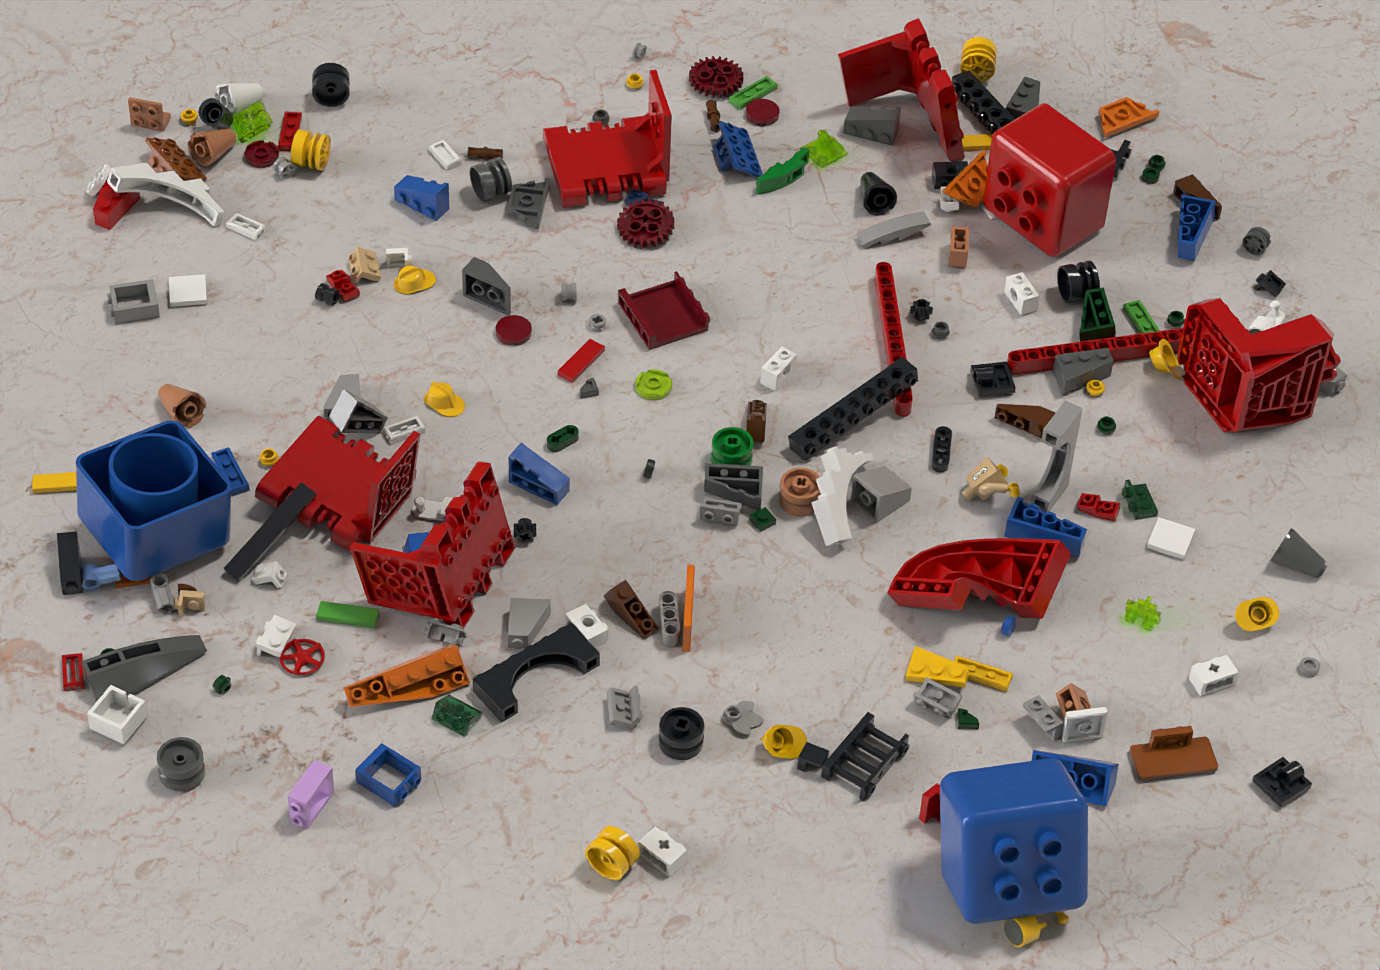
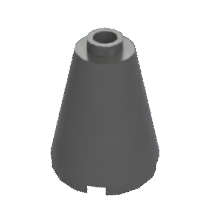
(1299, 555)

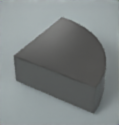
(589, 389)

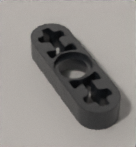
(945, 455)

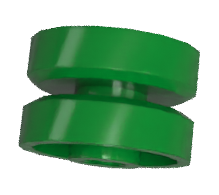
(732, 447)

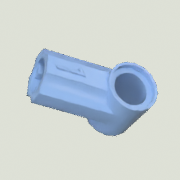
(94, 576)

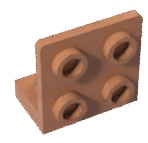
(148, 114)

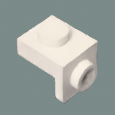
(948, 203)
(398, 257)
(269, 572)

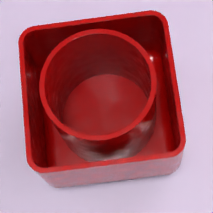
(1049, 180)

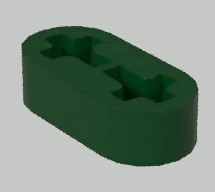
(562, 438)

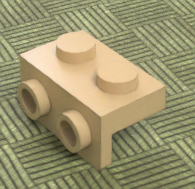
(364, 264)

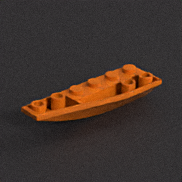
(414, 679)

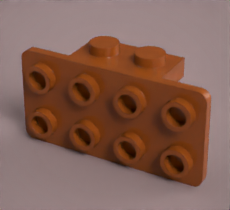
(169, 157)
(1173, 754)

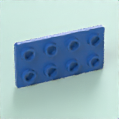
(736, 149)

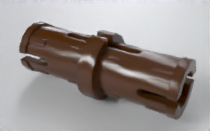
(713, 115)
(484, 153)

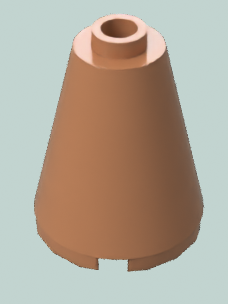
(210, 145)
(182, 404)

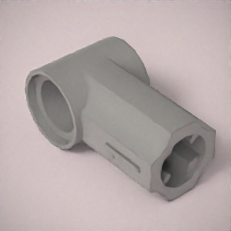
(162, 593)

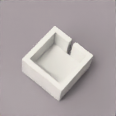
(113, 718)

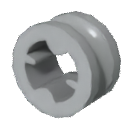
(639, 50)
(593, 322)

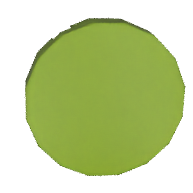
(653, 384)

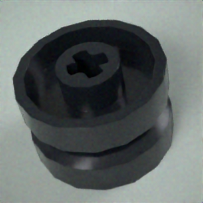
(330, 84)
(681, 733)

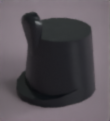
(215, 114)

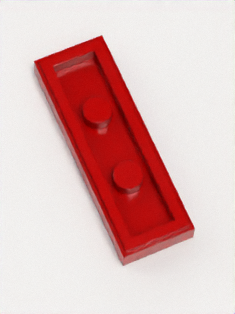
(290, 126)
(581, 360)

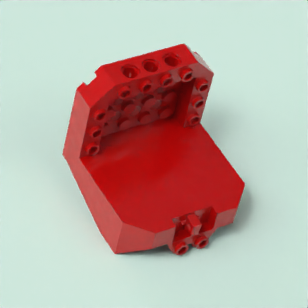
(1258, 376)

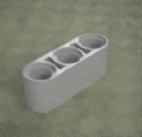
(669, 619)

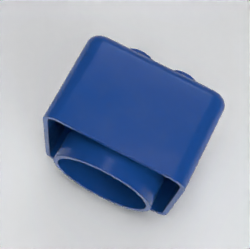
(153, 500)
(1014, 840)

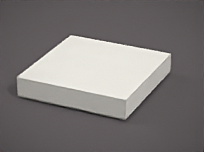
(187, 290)
(1170, 538)
(1084, 724)

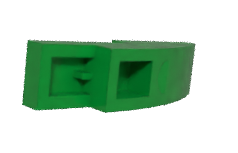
(783, 174)

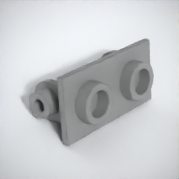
(452, 633)

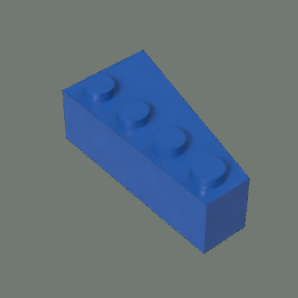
(1194, 224)

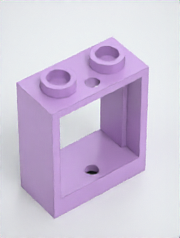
(311, 794)

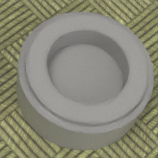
(1309, 667)

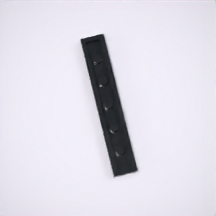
(270, 532)

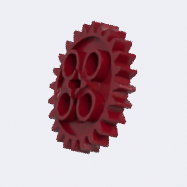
(726, 81)
(645, 223)

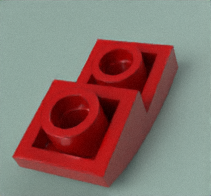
(341, 281)
(1092, 505)

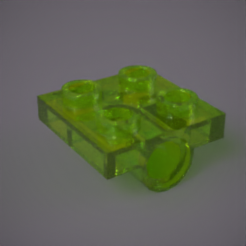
(251, 121)

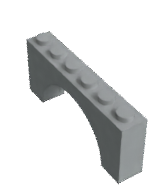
(1061, 435)

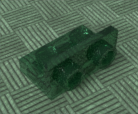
(1139, 500)
(455, 714)

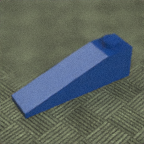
(1092, 776)

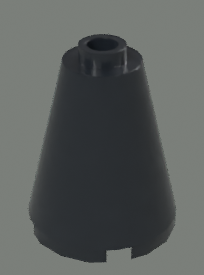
(877, 194)

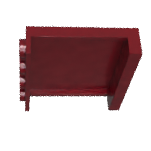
(664, 312)

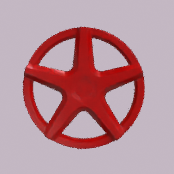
(302, 657)

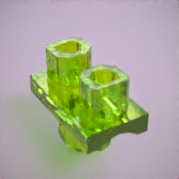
(1145, 610)

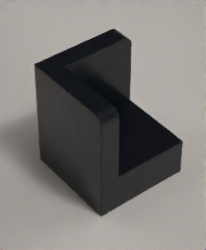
(812, 755)

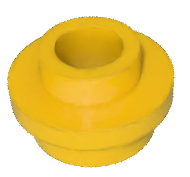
(634, 81)
(189, 116)
(1095, 388)
(268, 457)

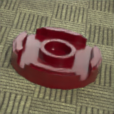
(762, 111)
(261, 154)
(513, 330)

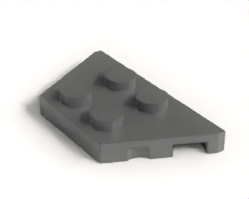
(528, 202)

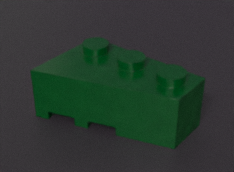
(1097, 317)

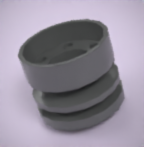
(490, 179)

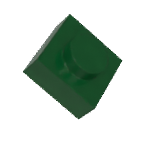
(762, 519)

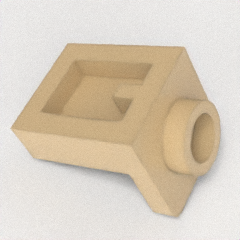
(190, 600)

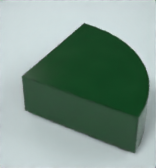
(966, 720)

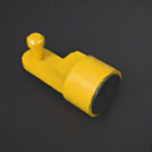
(1027, 929)

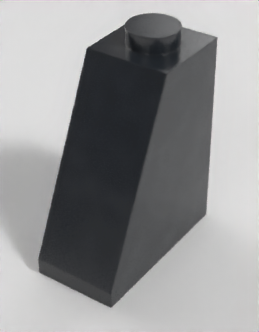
(70, 563)

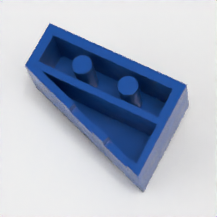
(423, 196)
(537, 475)

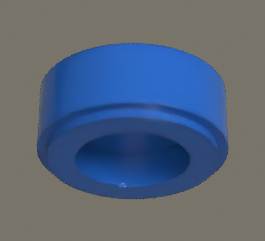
(1008, 625)

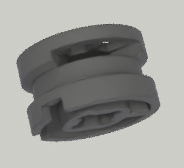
(1257, 239)

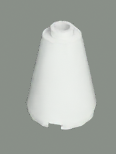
(238, 95)

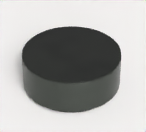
(649, 468)

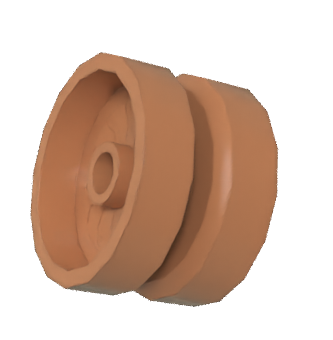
(798, 491)

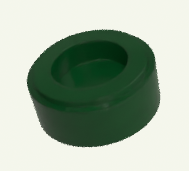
(1150, 175)

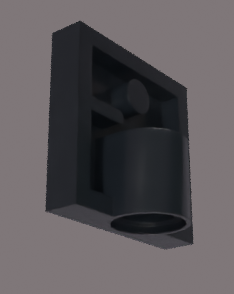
(992, 379)
(1282, 781)

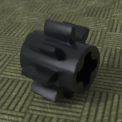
(921, 310)
(525, 530)

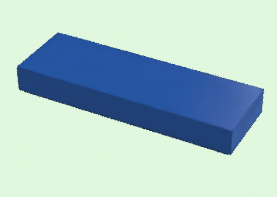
(229, 467)

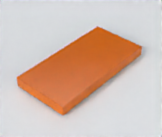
(688, 608)

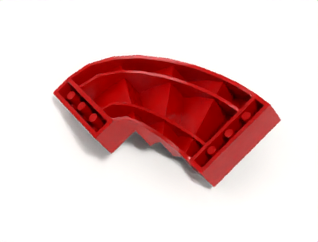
(1008, 569)

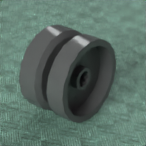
(181, 764)

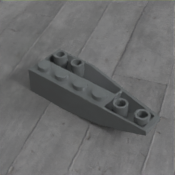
(140, 664)

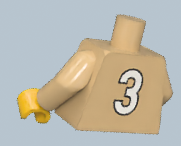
(989, 479)

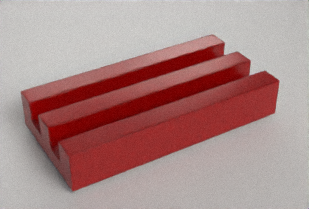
(74, 683)

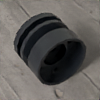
(1076, 280)

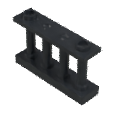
(855, 740)

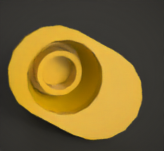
(413, 279)
(1165, 360)
(444, 400)
(1257, 613)
(784, 741)

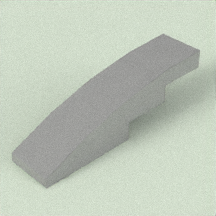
(896, 227)

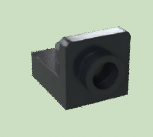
(1270, 282)

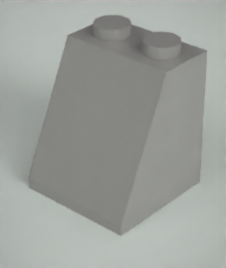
(879, 492)

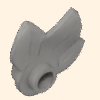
(742, 717)

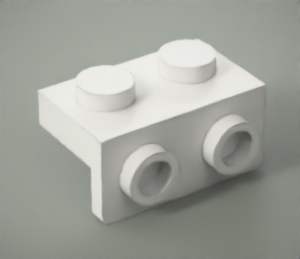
(275, 636)

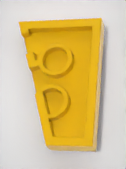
(936, 668)

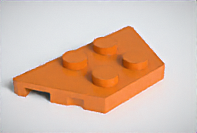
(1124, 115)
(970, 182)

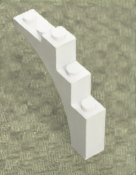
(169, 185)
(833, 486)

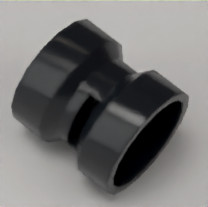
(327, 294)

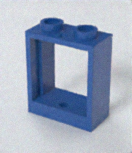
(375, 761)

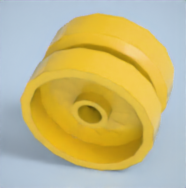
(612, 852)

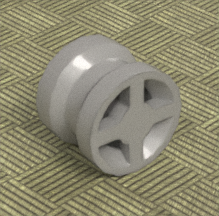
(284, 167)
(569, 291)

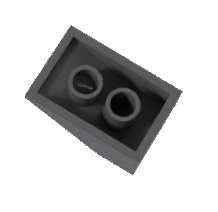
(486, 286)

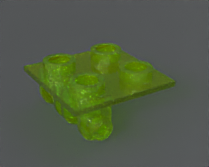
(825, 149)

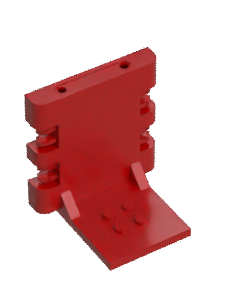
(911, 66)
(613, 156)
(349, 482)
(451, 560)

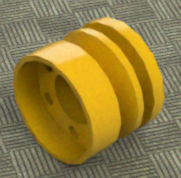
(979, 57)
(310, 149)

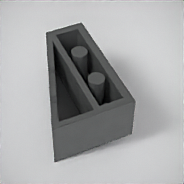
(1024, 98)
(874, 125)
(1079, 368)
(356, 415)
(735, 483)

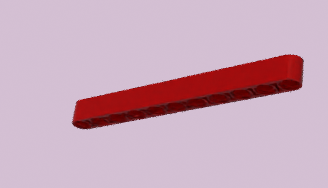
(891, 329)
(1120, 348)

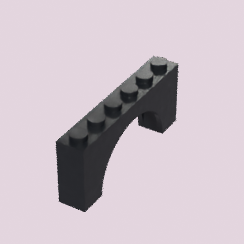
(562, 647)

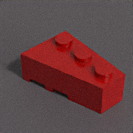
(112, 206)

